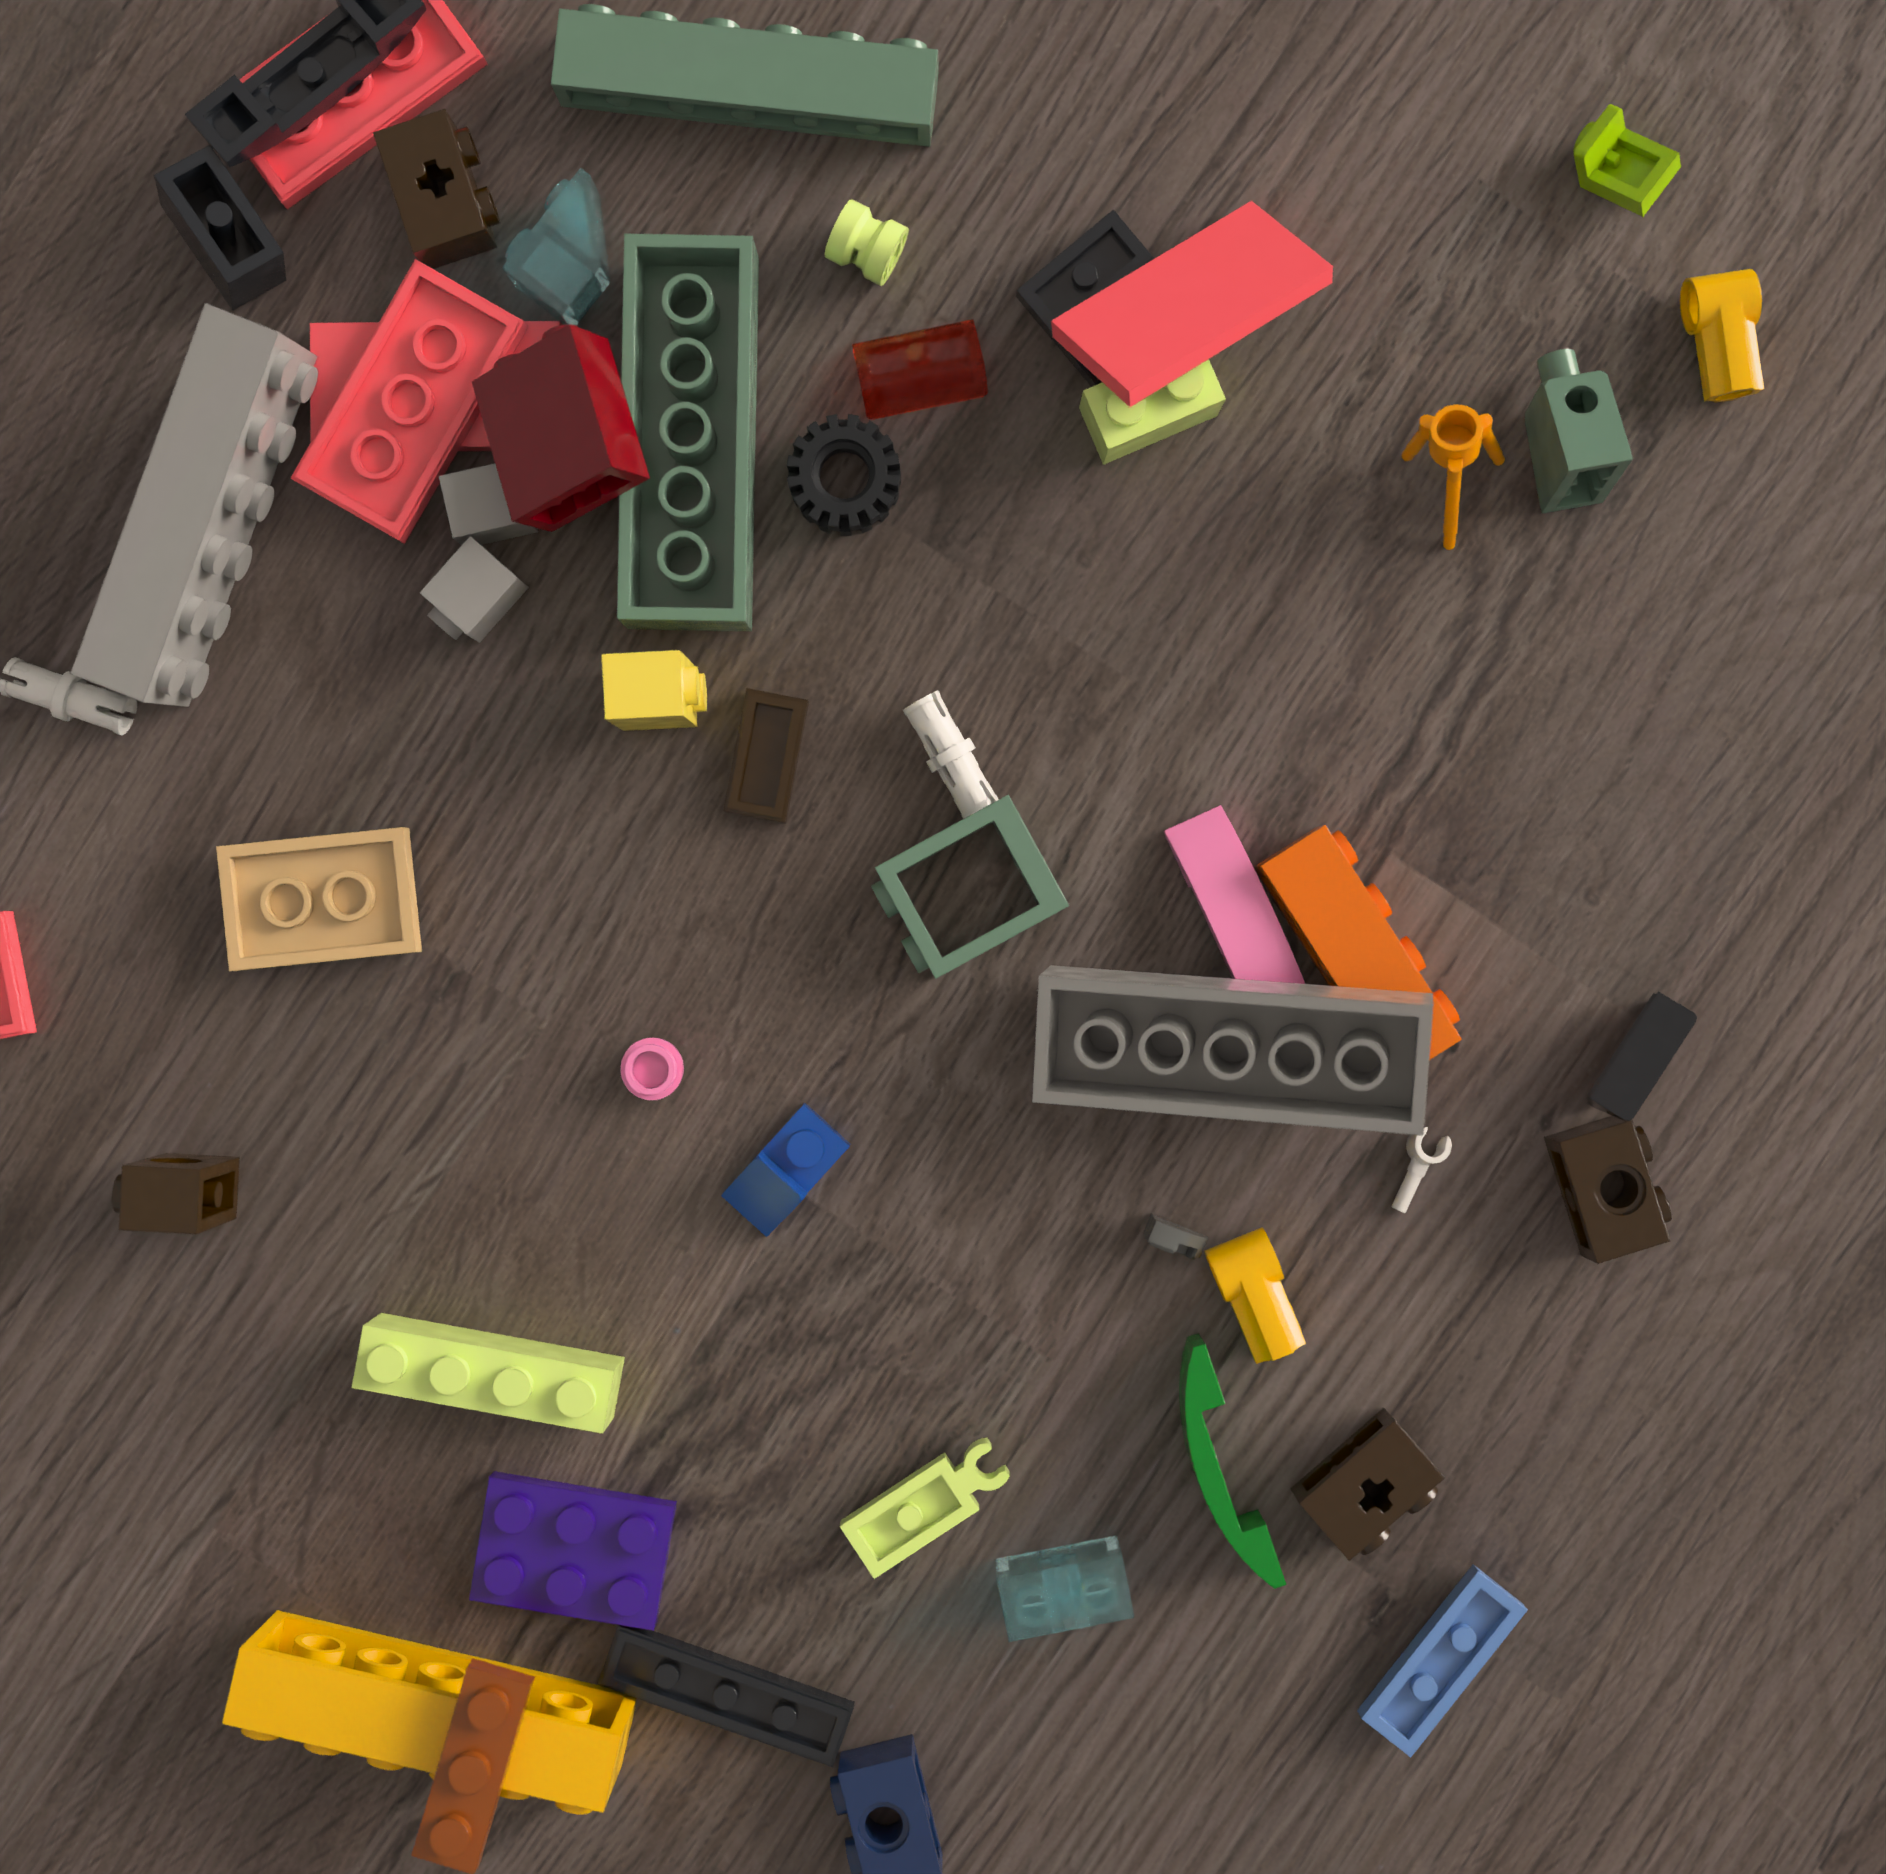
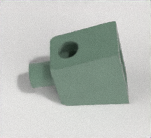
(1574, 434)

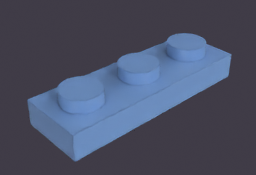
(1441, 1660)

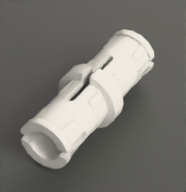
(67, 696)
(950, 754)

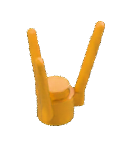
(1454, 443)

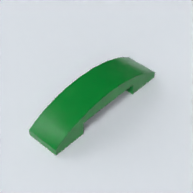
(1246, 1532)

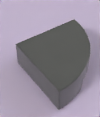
(1174, 1237)

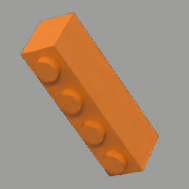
(1347, 924)

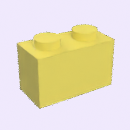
(652, 690)

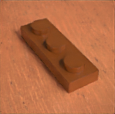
(473, 1766)

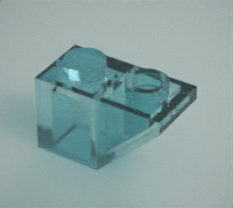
(565, 254)

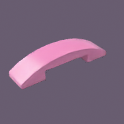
(1232, 899)

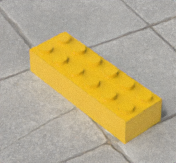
(396, 1703)

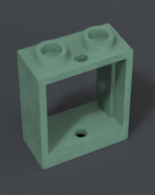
(1026, 858)

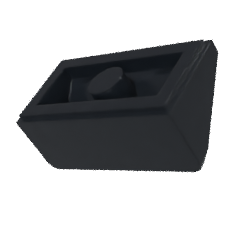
(1641, 1057)

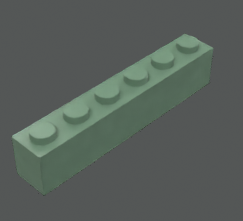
(745, 75)

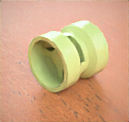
(866, 242)

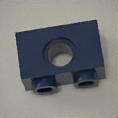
(886, 1777)

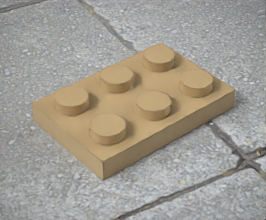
(319, 899)

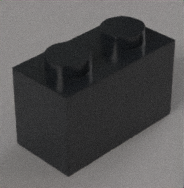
(221, 227)

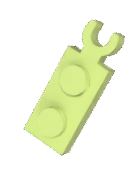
(919, 1508)

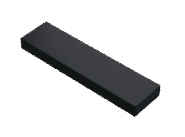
(727, 1693)

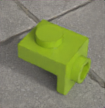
(1623, 163)

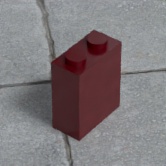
(560, 428)

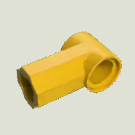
(1723, 318)
(1250, 1279)

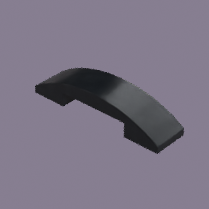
(303, 79)

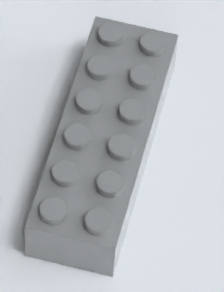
(196, 510)
(1233, 1049)

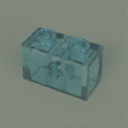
(1063, 1588)

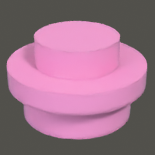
(652, 1068)

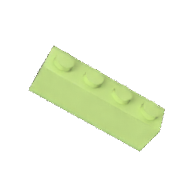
(488, 1372)

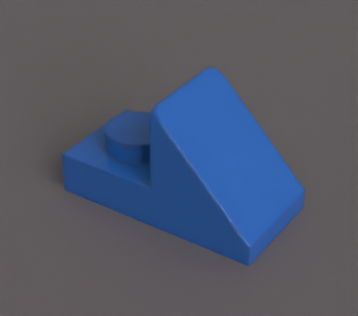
(786, 1170)

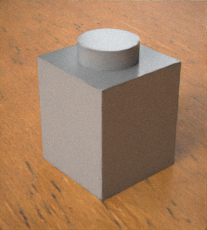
(479, 507)
(472, 592)

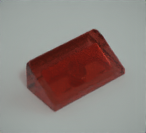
(920, 369)

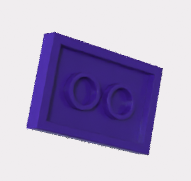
(572, 1550)

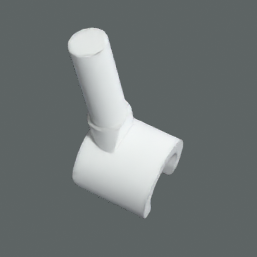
(1418, 1167)

